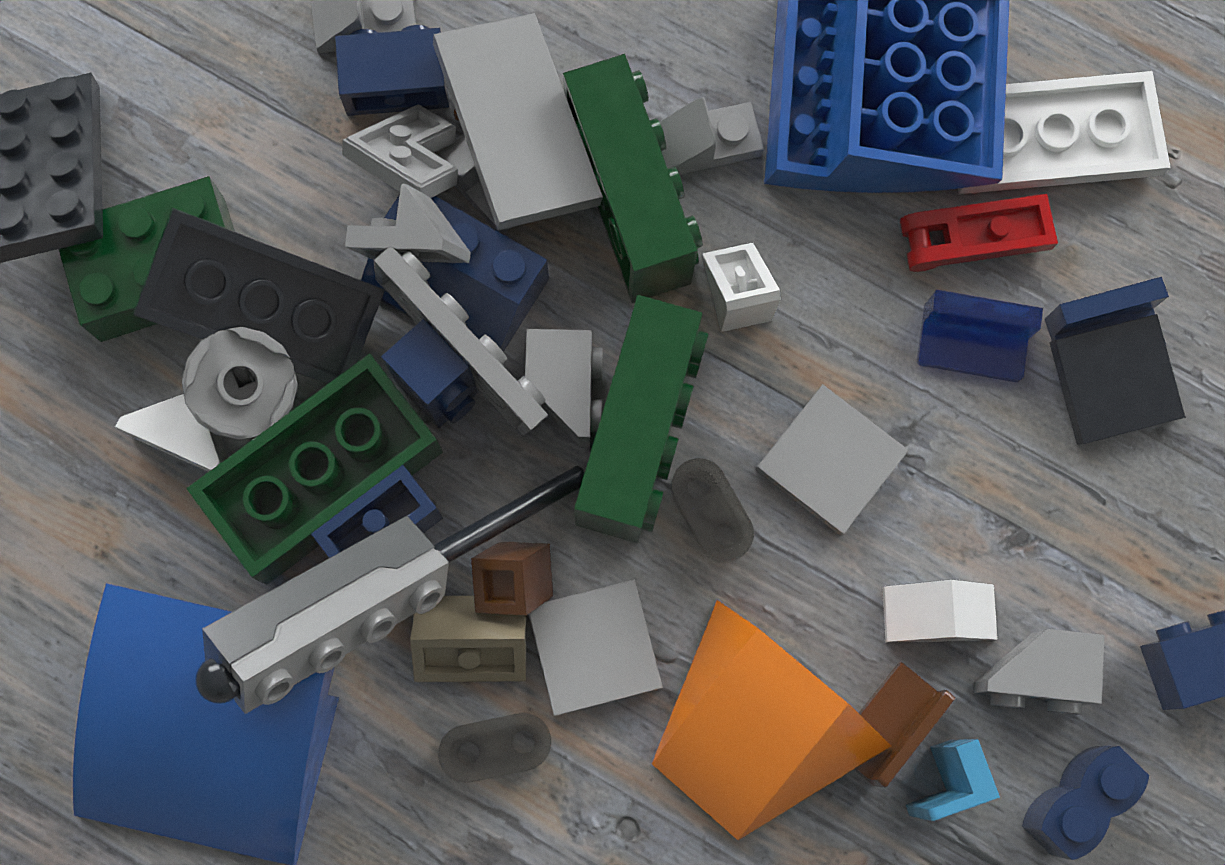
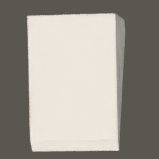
(741, 287)
(175, 431)
(939, 612)

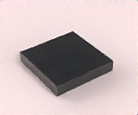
(1117, 379)

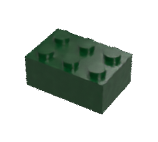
(110, 271)

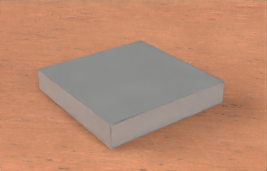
(831, 460)
(595, 647)

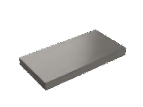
(516, 121)

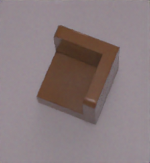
(512, 578)

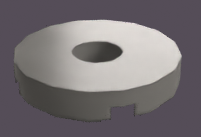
(239, 349)

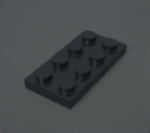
(50, 167)
(224, 280)

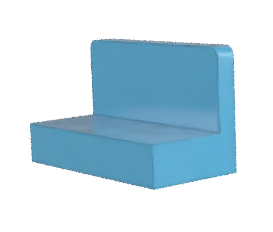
(964, 777)

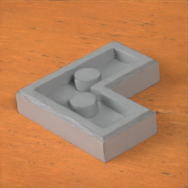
(403, 151)

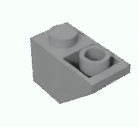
(562, 370)
(1051, 668)

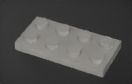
(406, 283)

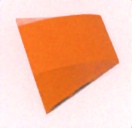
(757, 729)

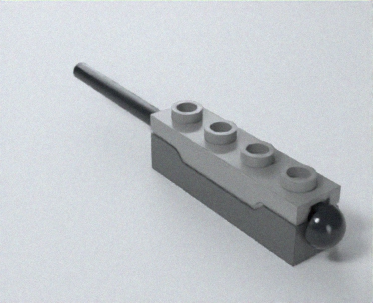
(345, 603)

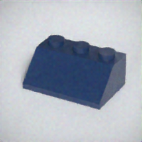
(495, 284)

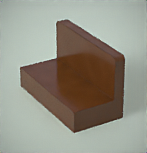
(903, 714)

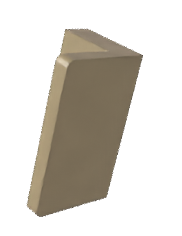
(467, 646)

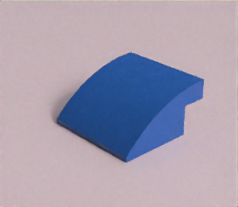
(888, 95)
(185, 766)

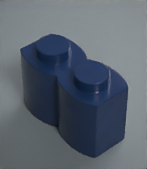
(1078, 812)

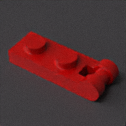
(979, 231)

